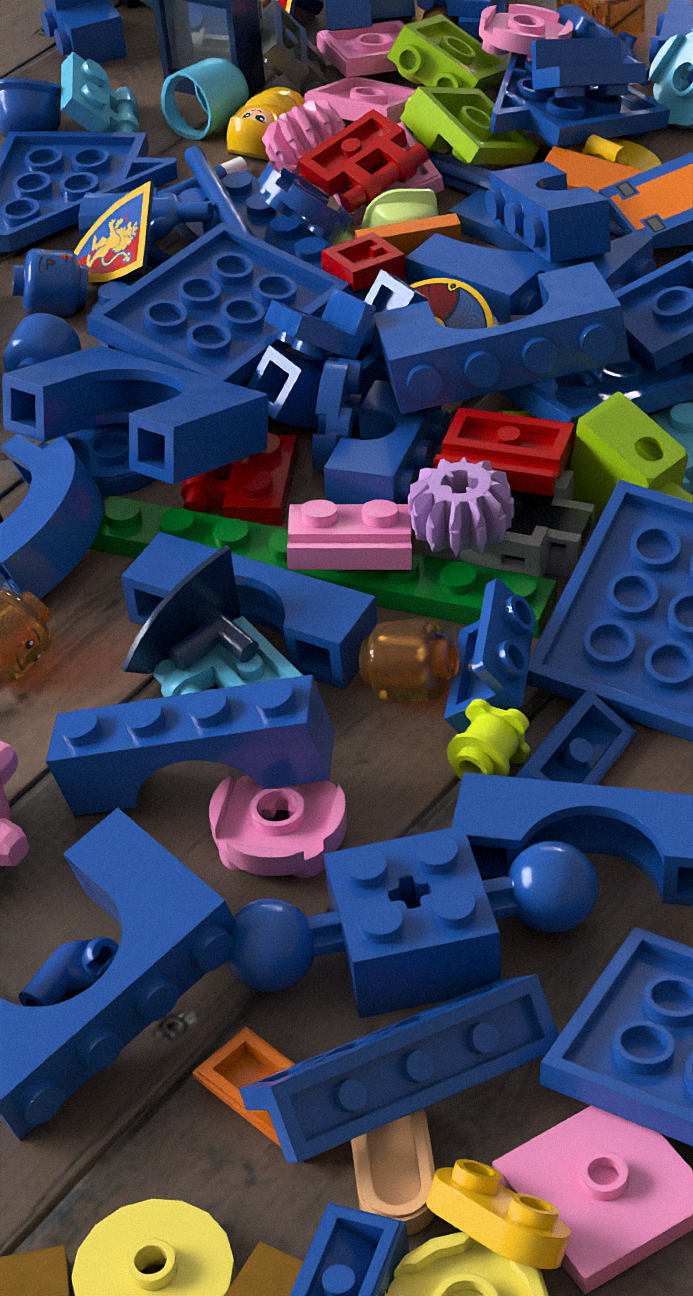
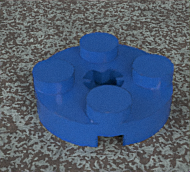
(291, 193)
(337, 407)

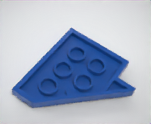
(574, 119)
(52, 170)

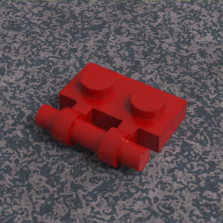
(354, 152)
(256, 484)

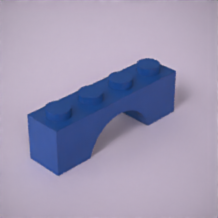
(314, 617)
(264, 729)
(635, 825)

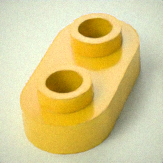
(504, 1221)

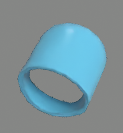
(219, 89)

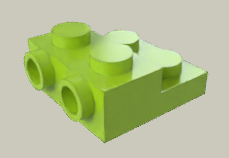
(445, 56)
(461, 122)

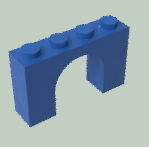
(570, 334)
(175, 417)
(169, 940)

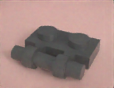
(289, 51)

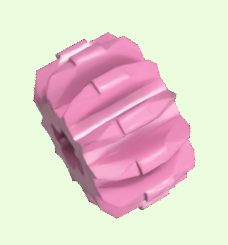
(300, 132)

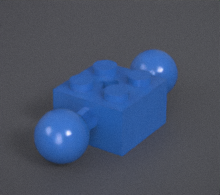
(412, 919)

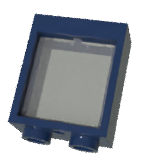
(209, 29)

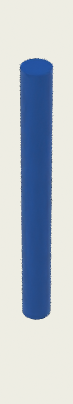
(215, 189)

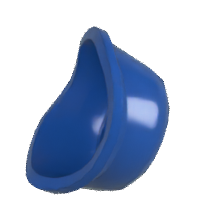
(29, 105)

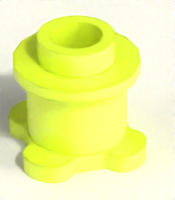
(489, 741)

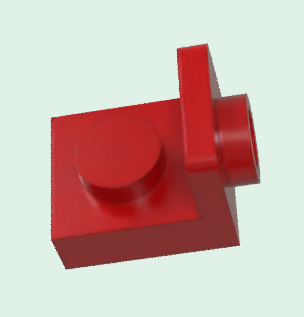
(362, 259)

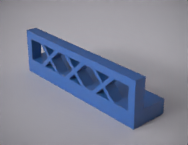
(404, 1066)

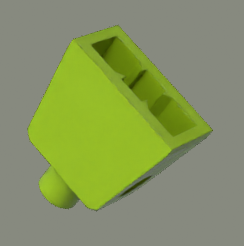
(626, 445)

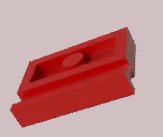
(524, 447)

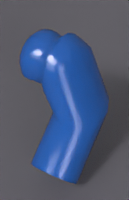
(69, 969)

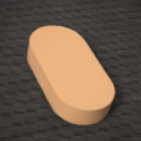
(396, 1171)

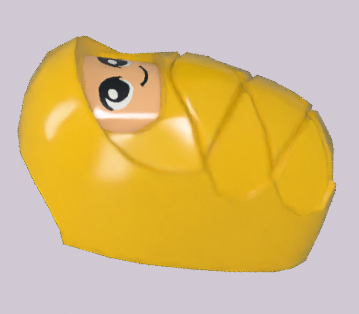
(251, 120)

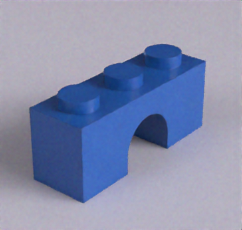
(545, 215)
(388, 451)

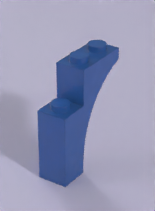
(510, 277)

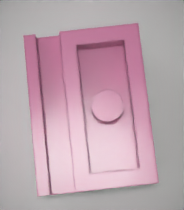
(349, 536)

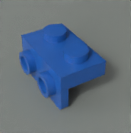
(583, 64)
(343, 329)
(492, 655)

